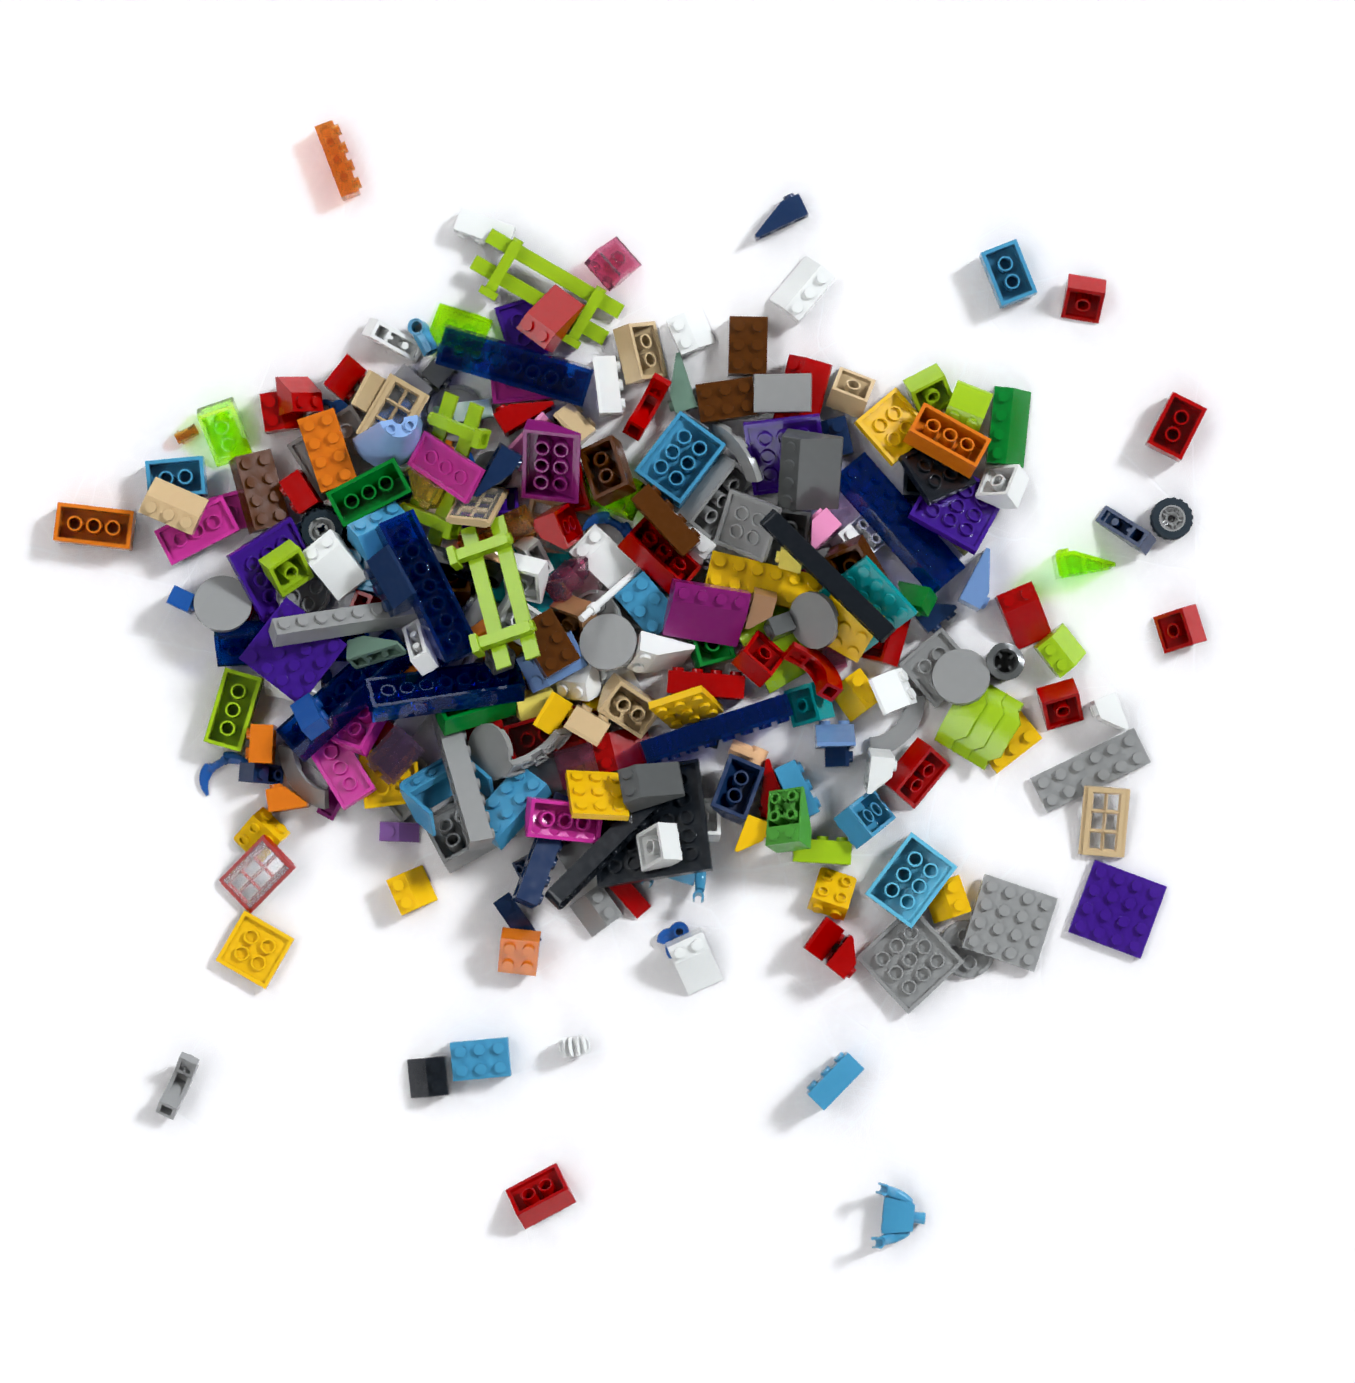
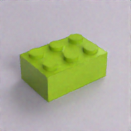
(825, 851)

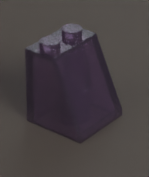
(395, 755)

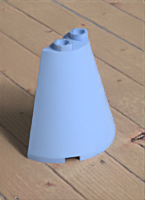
(389, 440)

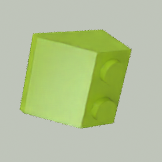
(928, 387)
(969, 405)
(286, 568)
(1060, 650)

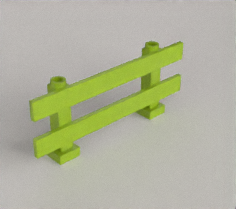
(499, 276)
(469, 437)
(496, 636)

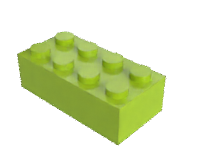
(233, 709)

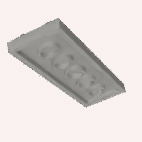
(1093, 768)

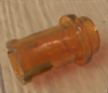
(186, 434)

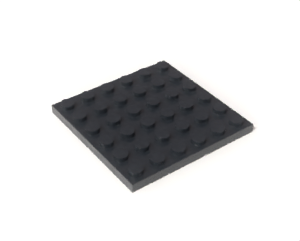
(693, 836)

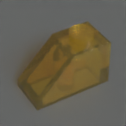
(425, 491)

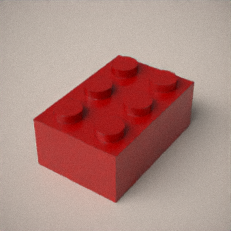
(1175, 426)

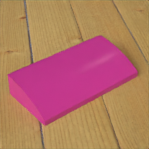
(359, 733)
(553, 820)

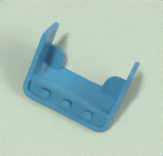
(432, 787)

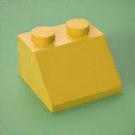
(856, 695)
(553, 713)
(752, 833)
(411, 890)
(950, 901)

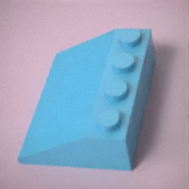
(911, 880)

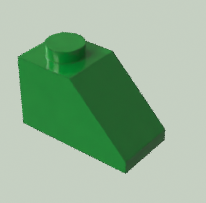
(919, 596)

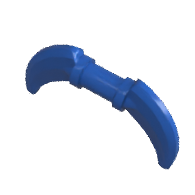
(604, 517)
(208, 769)

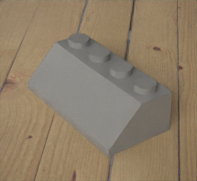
(708, 500)

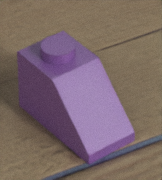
(399, 832)

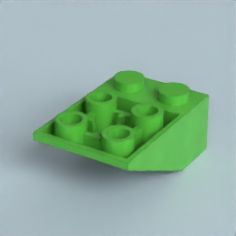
(788, 821)

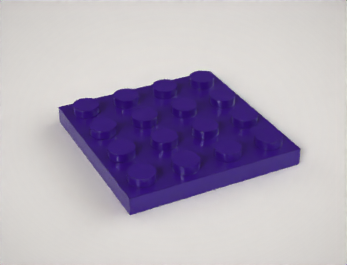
(765, 445)
(957, 518)
(249, 571)
(293, 667)
(1117, 909)

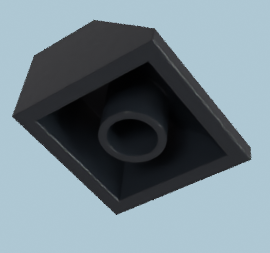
(428, 1077)

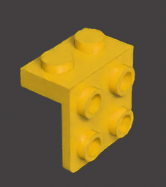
(259, 824)
(832, 893)

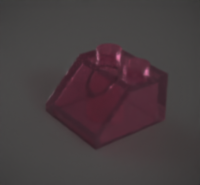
(612, 263)
(567, 578)
(575, 758)

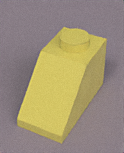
(787, 562)

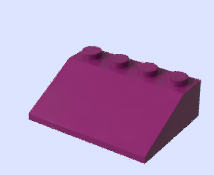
(550, 462)
(705, 612)

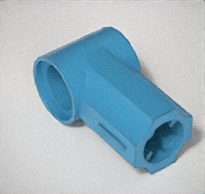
(423, 338)

